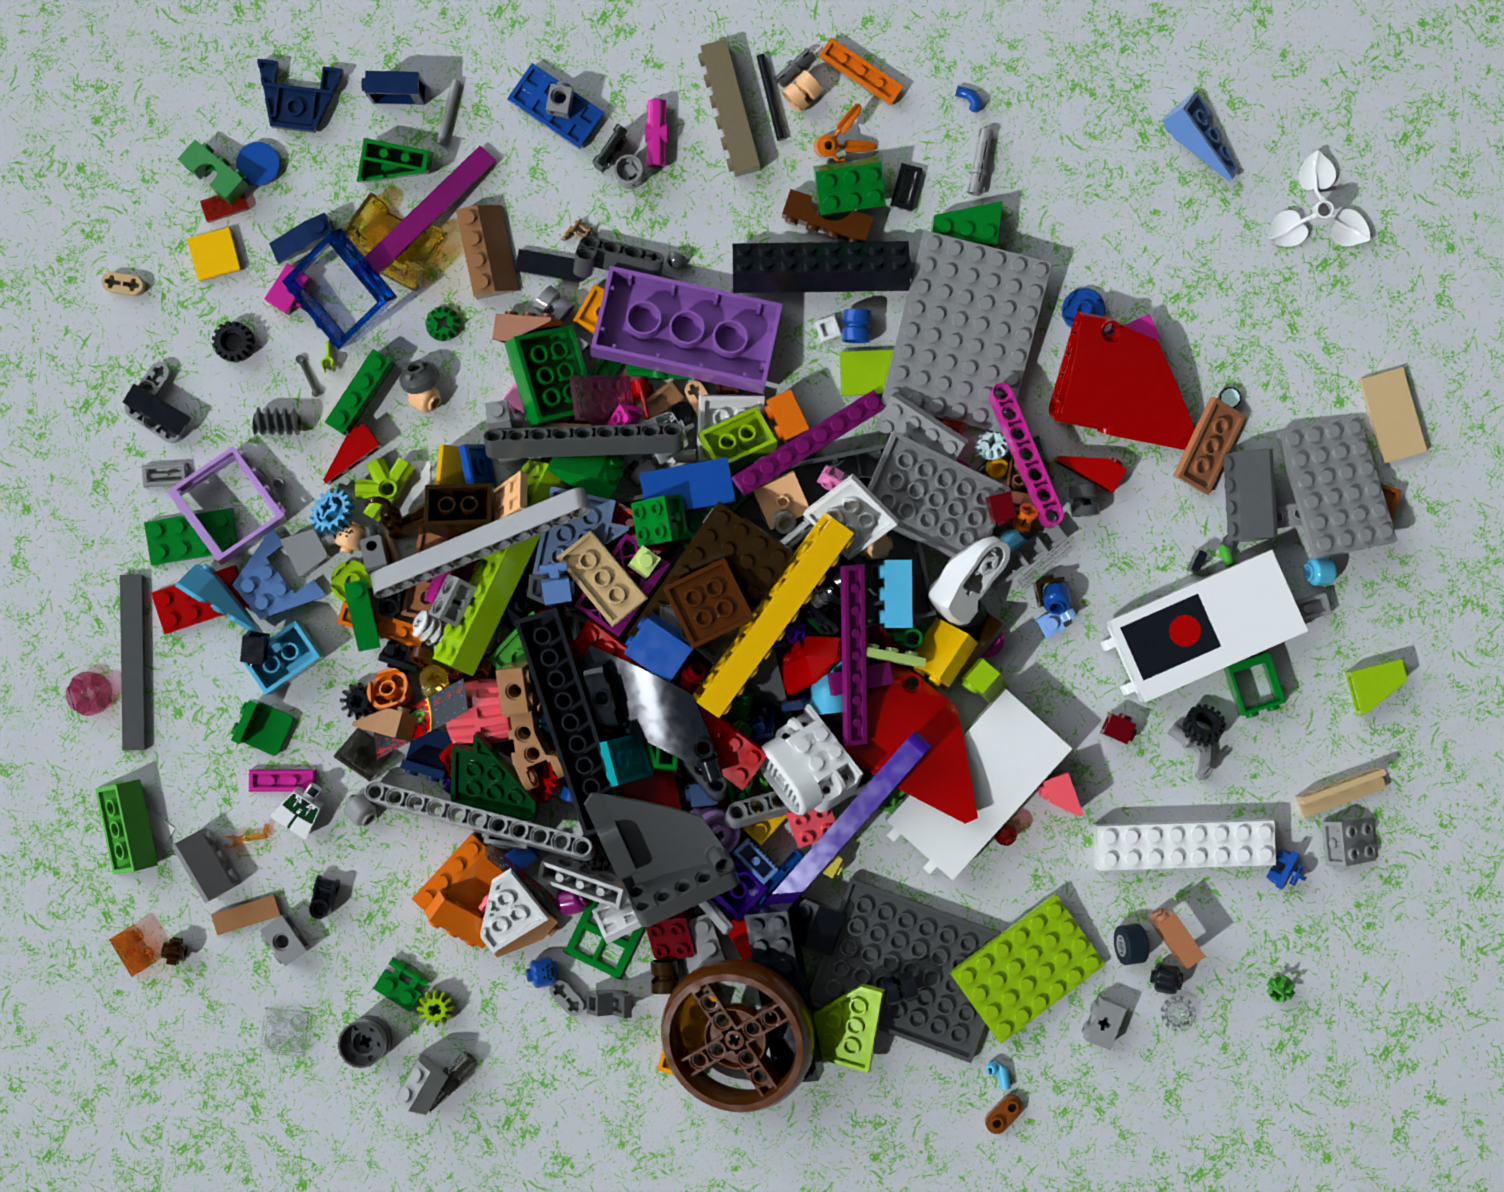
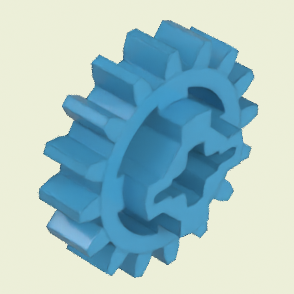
(332, 511)

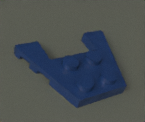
(297, 106)

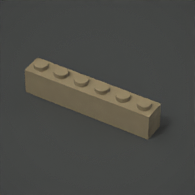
(730, 108)

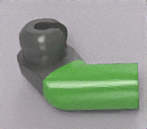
(1225, 550)

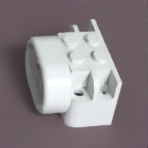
(809, 765)

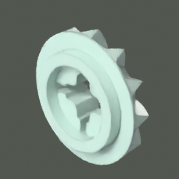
(998, 449)

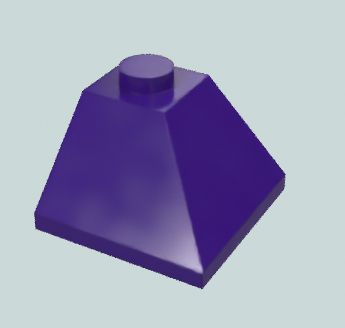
(744, 895)

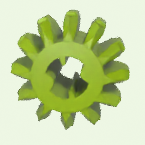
(440, 1015)

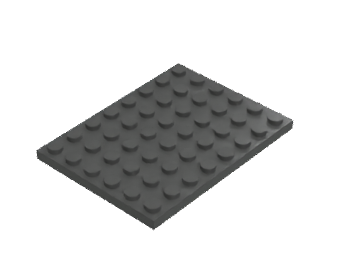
(899, 935)

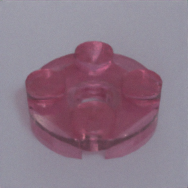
(79, 685)

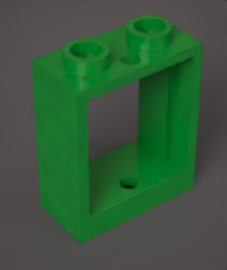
(1272, 704)

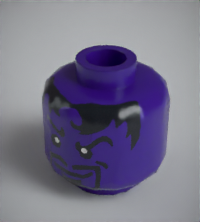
(795, 631)

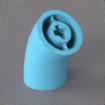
(820, 694)

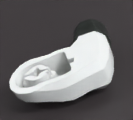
(966, 581)

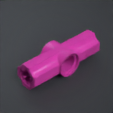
(656, 133)

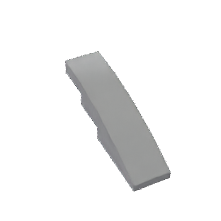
(1030, 552)

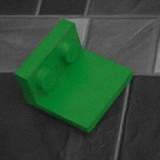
(659, 520)

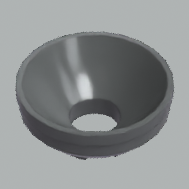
(419, 380)

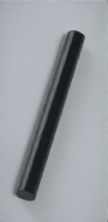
(770, 97)

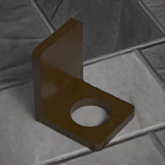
(1044, 580)

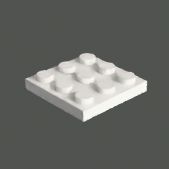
(857, 510)

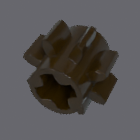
(174, 951)

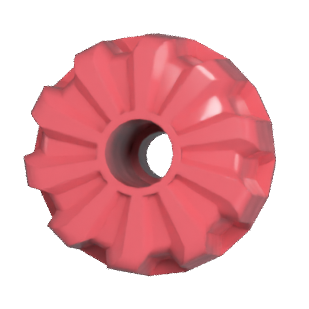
(482, 716)

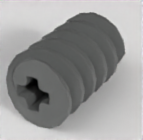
(276, 422)

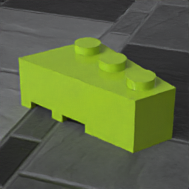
(984, 680)

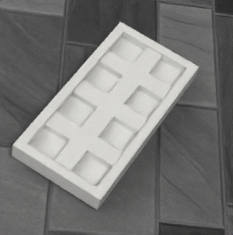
(615, 922)

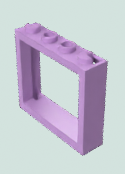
(205, 472)

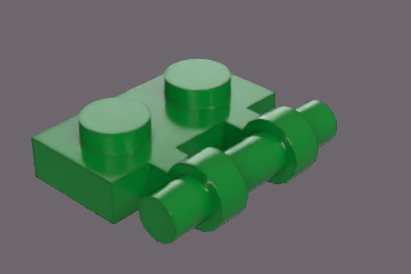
(398, 989)

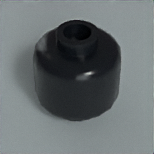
(1167, 979)

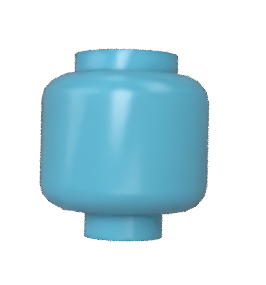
(1320, 571)

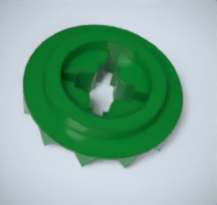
(453, 322)

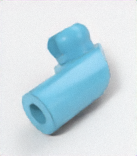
(1000, 1071)

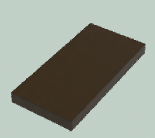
(984, 637)

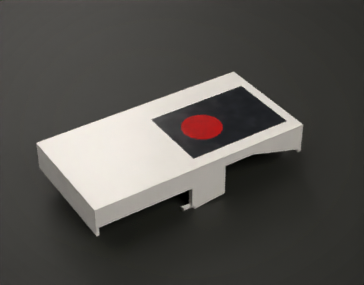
(1205, 627)

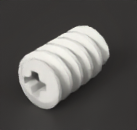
(428, 628)

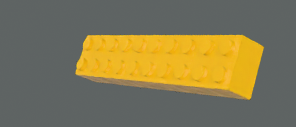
(773, 614)

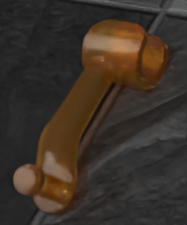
(249, 837)

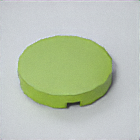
(348, 572)

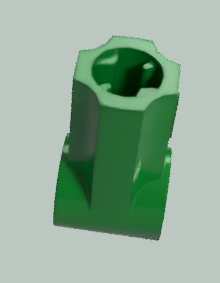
(900, 636)

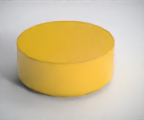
(996, 468)

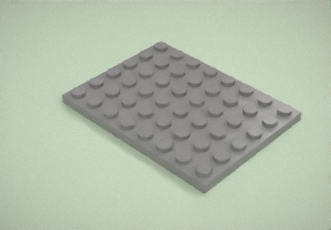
(965, 328)

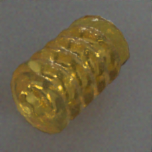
(433, 680)

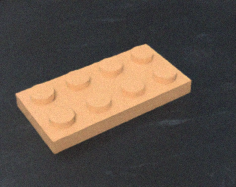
(510, 496)

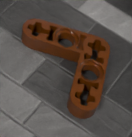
(424, 658)

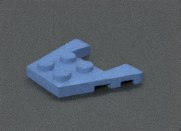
(265, 588)

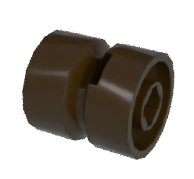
(664, 975)

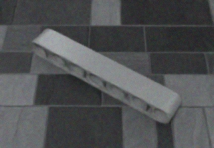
(768, 809)

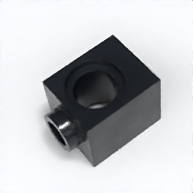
(255, 648)

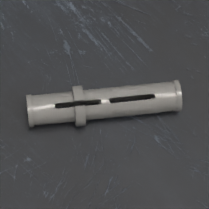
(978, 170)

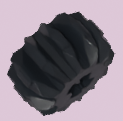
(351, 698)

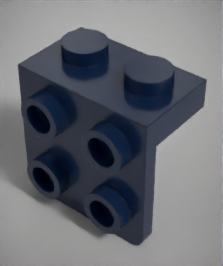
(424, 755)

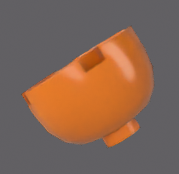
(390, 689)

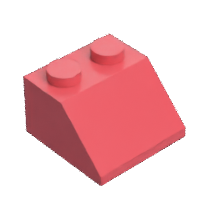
(1059, 791)

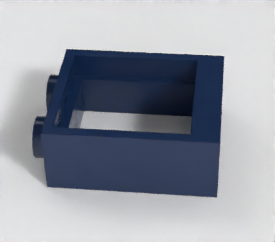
(394, 87)

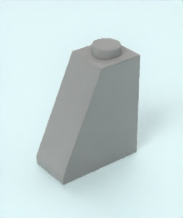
(500, 417)

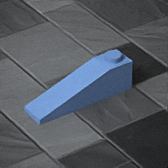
(1193, 129)

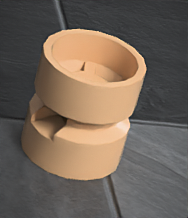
(802, 91)

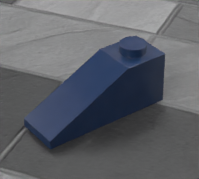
(301, 238)

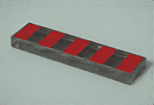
(504, 864)

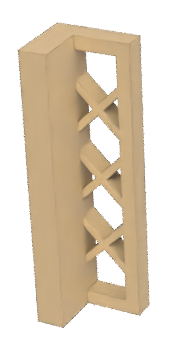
(1341, 792)

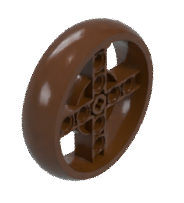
(688, 1065)

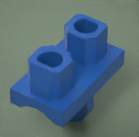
(1280, 878)

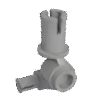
(1204, 770)

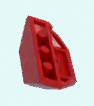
(808, 661)

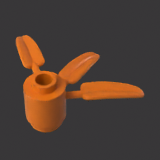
(849, 145)

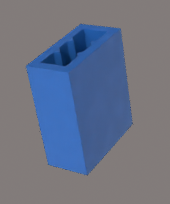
(658, 647)

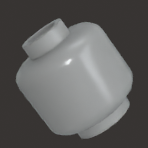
(360, 810)

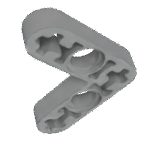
(151, 373)

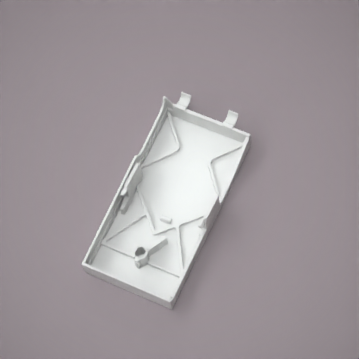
(1007, 761)

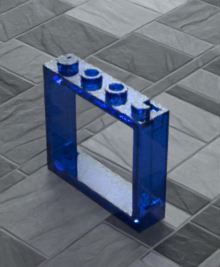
(363, 271)

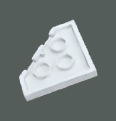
(718, 408)
(509, 911)

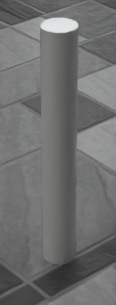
(448, 112)

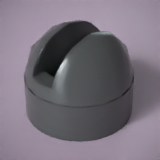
(675, 259)

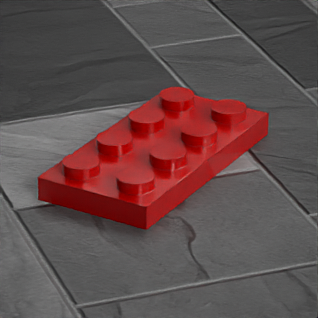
(180, 610)

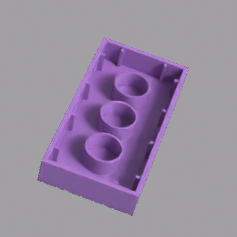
(686, 329)

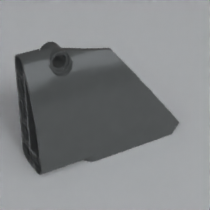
(661, 855)

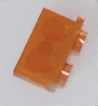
(133, 950)

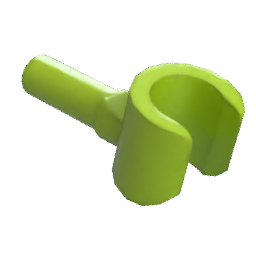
(327, 360)

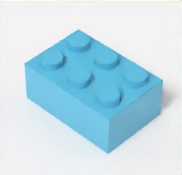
(895, 594)
(289, 655)

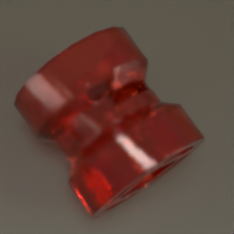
(1007, 833)

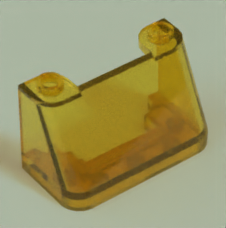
(374, 222)

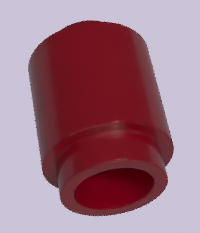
(691, 676)

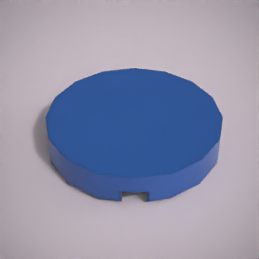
(258, 163)
(1084, 301)

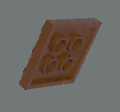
(708, 603)

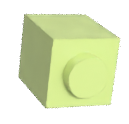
(644, 562)

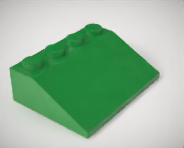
(542, 372)

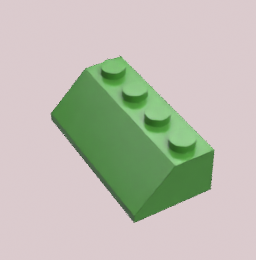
(127, 827)

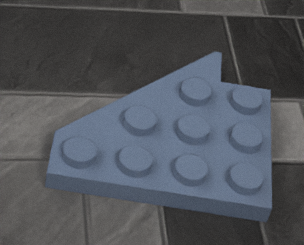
(560, 538)

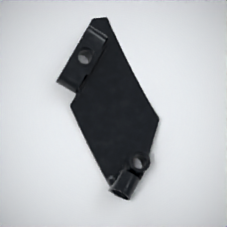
(649, 709)

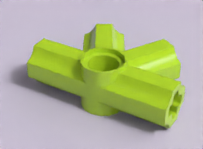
(382, 478)

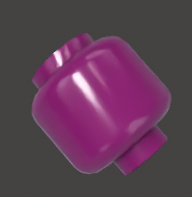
(570, 903)

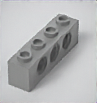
(582, 881)

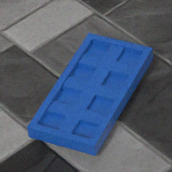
(532, 96)

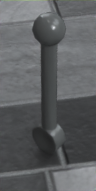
(300, 360)

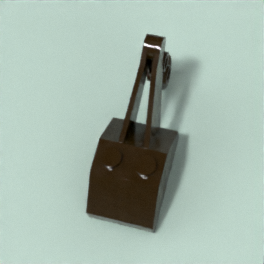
(446, 511)

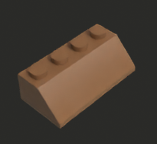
(487, 250)

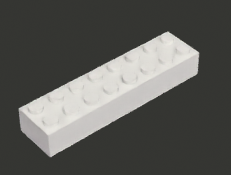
(1184, 844)

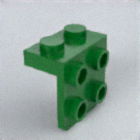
(262, 727)

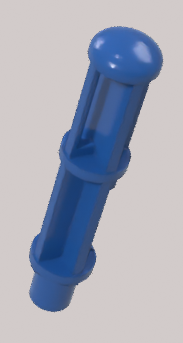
(783, 871)

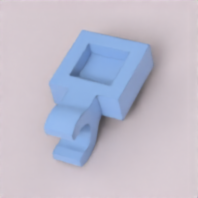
(1052, 624)

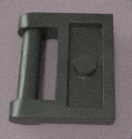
(615, 143)

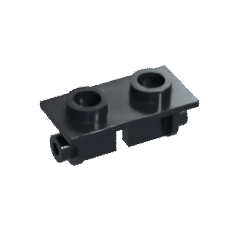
(827, 622)

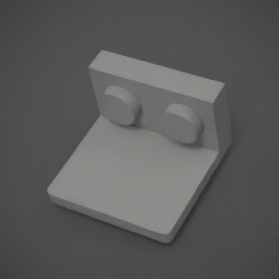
(1349, 842)

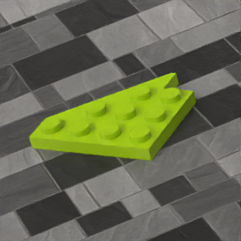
(850, 1027)

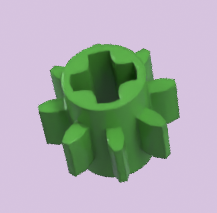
(1280, 988)

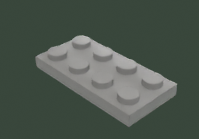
(916, 424)

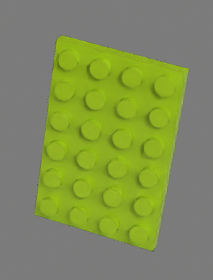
(1027, 968)

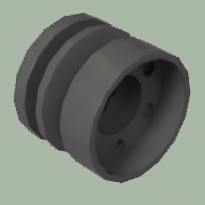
(354, 1047)

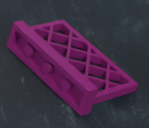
(645, 586)

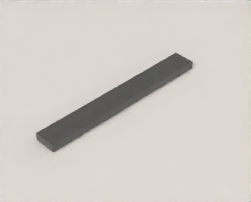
(133, 662)

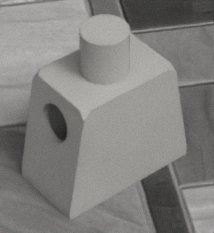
(308, 550)

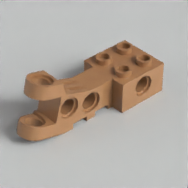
(520, 703)

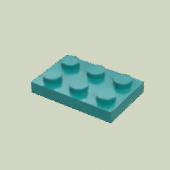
(625, 760)

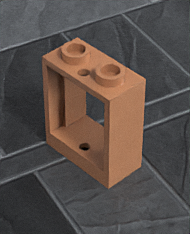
(1176, 937)

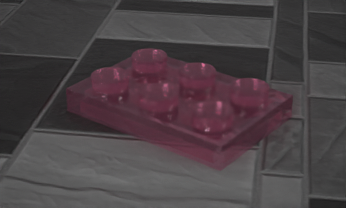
(599, 395)

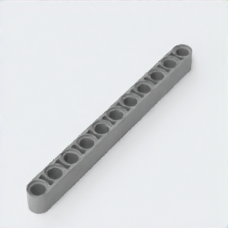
(480, 542)
(488, 826)

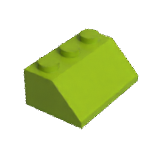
(740, 439)

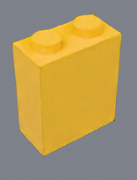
(945, 652)

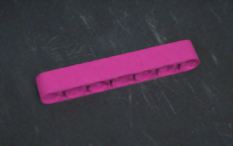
(1026, 444)

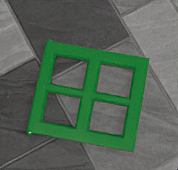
(593, 961)

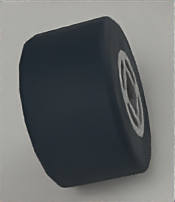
(1131, 944)

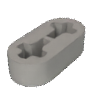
(563, 1000)

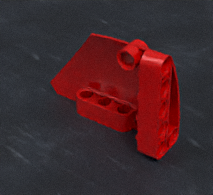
(1119, 385)
(892, 716)

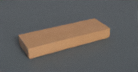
(246, 914)

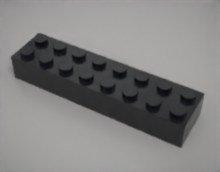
(821, 267)
(777, 945)

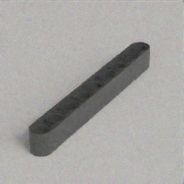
(583, 440)

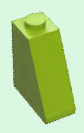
(1375, 683)

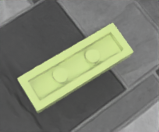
(892, 654)

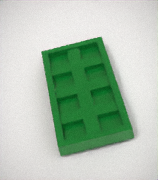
(176, 540)

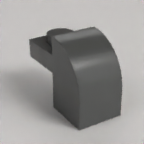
(609, 1003)

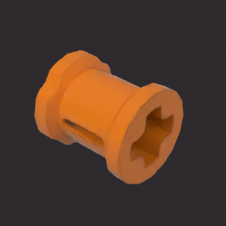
(1024, 517)

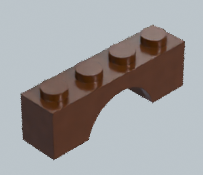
(801, 211)

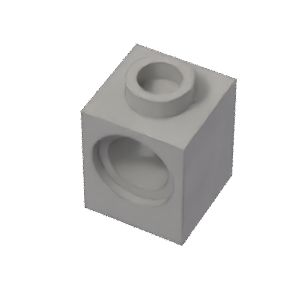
(560, 109)

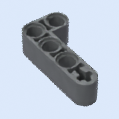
(603, 253)

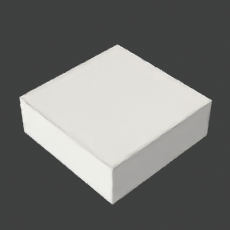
(828, 328)

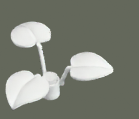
(1287, 226)

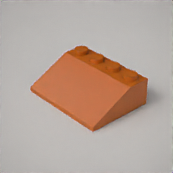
(463, 876)

